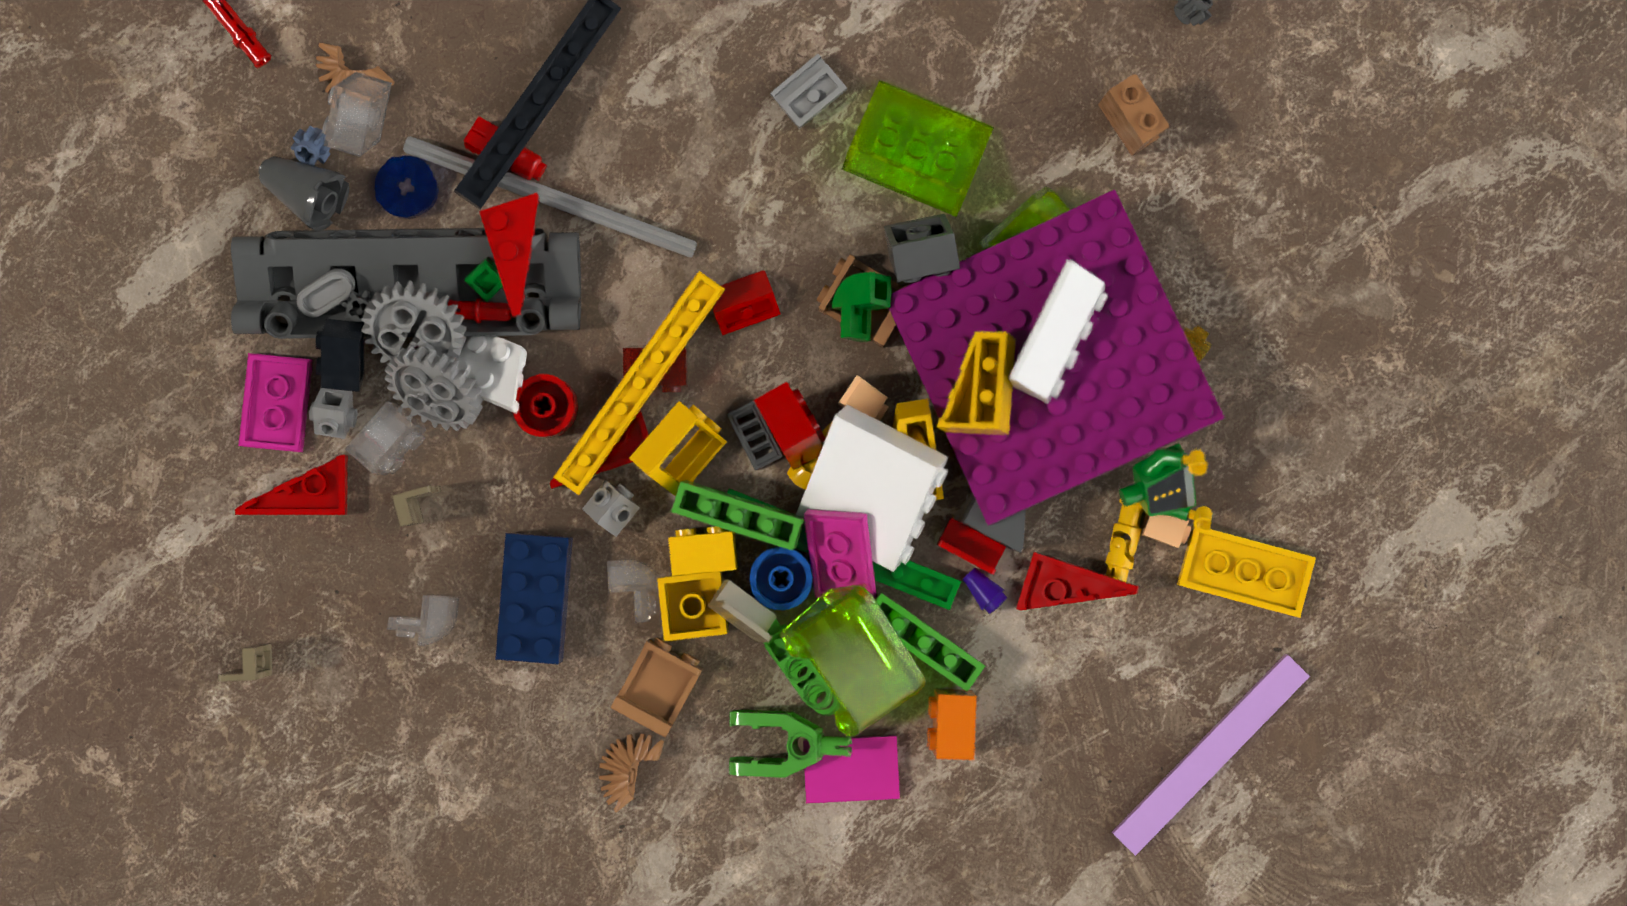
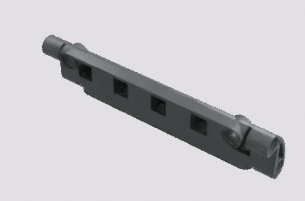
(382, 257)

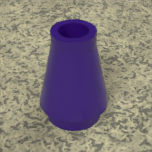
(985, 591)

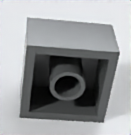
(921, 248)

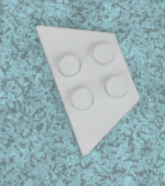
(496, 367)

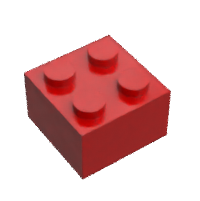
(791, 424)

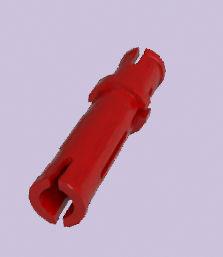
(243, 36)

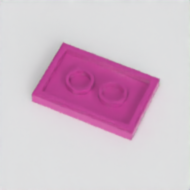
(275, 402)
(839, 550)
(863, 776)

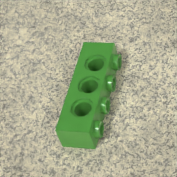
(738, 514)
(931, 645)

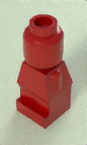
(526, 165)

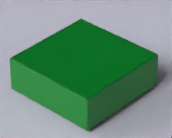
(485, 279)

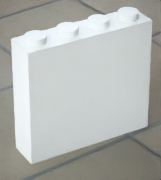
(879, 474)

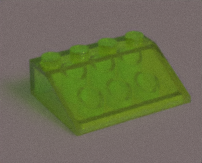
(917, 148)

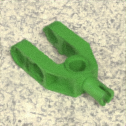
(808, 686)
(796, 727)

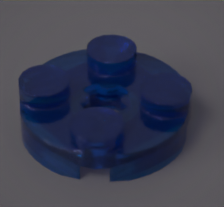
(397, 171)

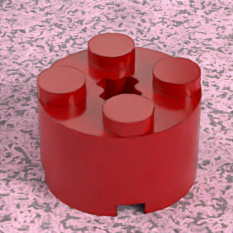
(552, 422)

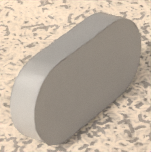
(325, 293)

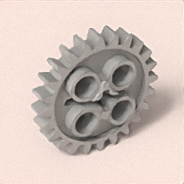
(387, 315)
(434, 388)

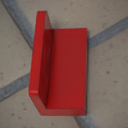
(745, 303)
(971, 546)

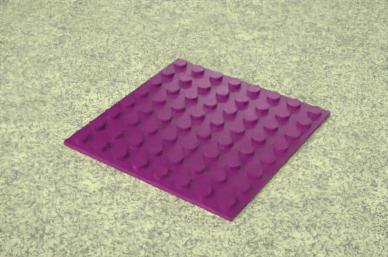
(1122, 398)

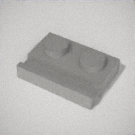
(808, 91)

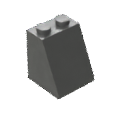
(1006, 532)

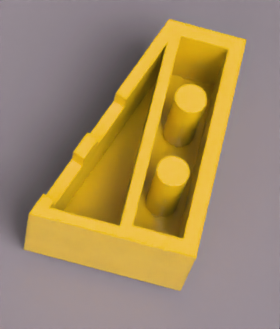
(983, 389)
(915, 421)

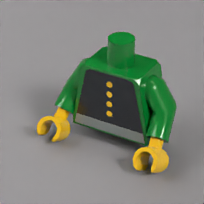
(1167, 485)

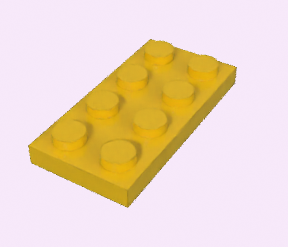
(1246, 571)

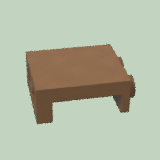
(1133, 114)
(881, 320)
(657, 686)

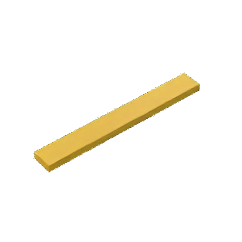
(639, 383)

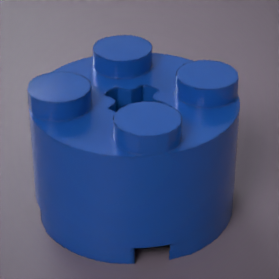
(781, 596)

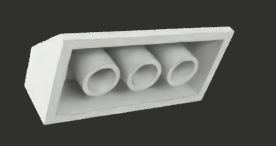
(1058, 333)

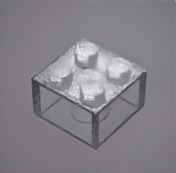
(356, 114)
(387, 439)

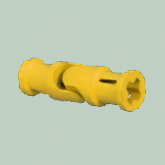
(1121, 552)

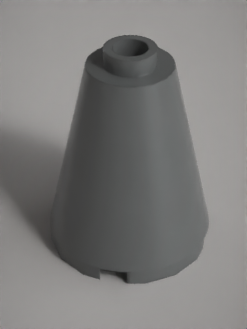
(305, 190)

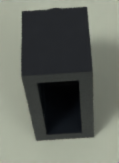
(341, 355)

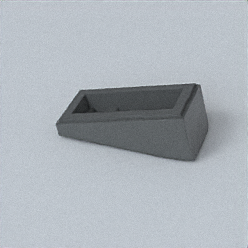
(743, 411)

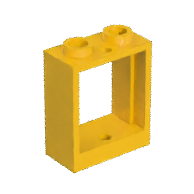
(667, 436)

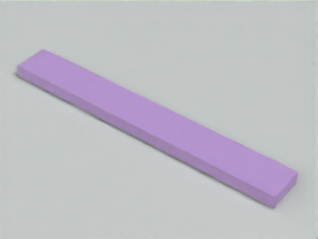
(1210, 754)

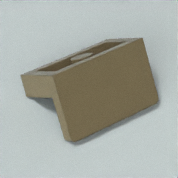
(408, 505)
(743, 611)
(255, 664)

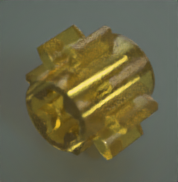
(1197, 341)

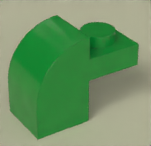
(857, 298)

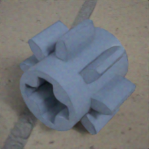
(310, 146)

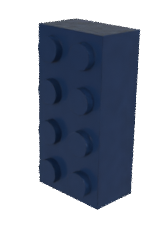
(534, 598)

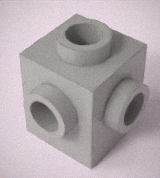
(333, 413)
(611, 507)

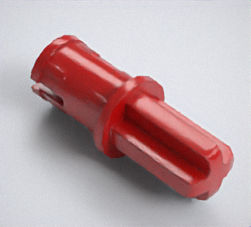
(481, 310)

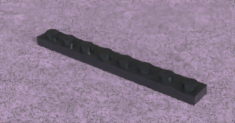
(536, 101)

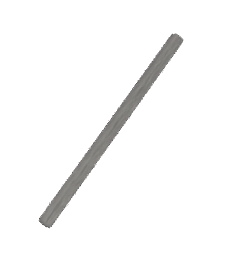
(558, 199)

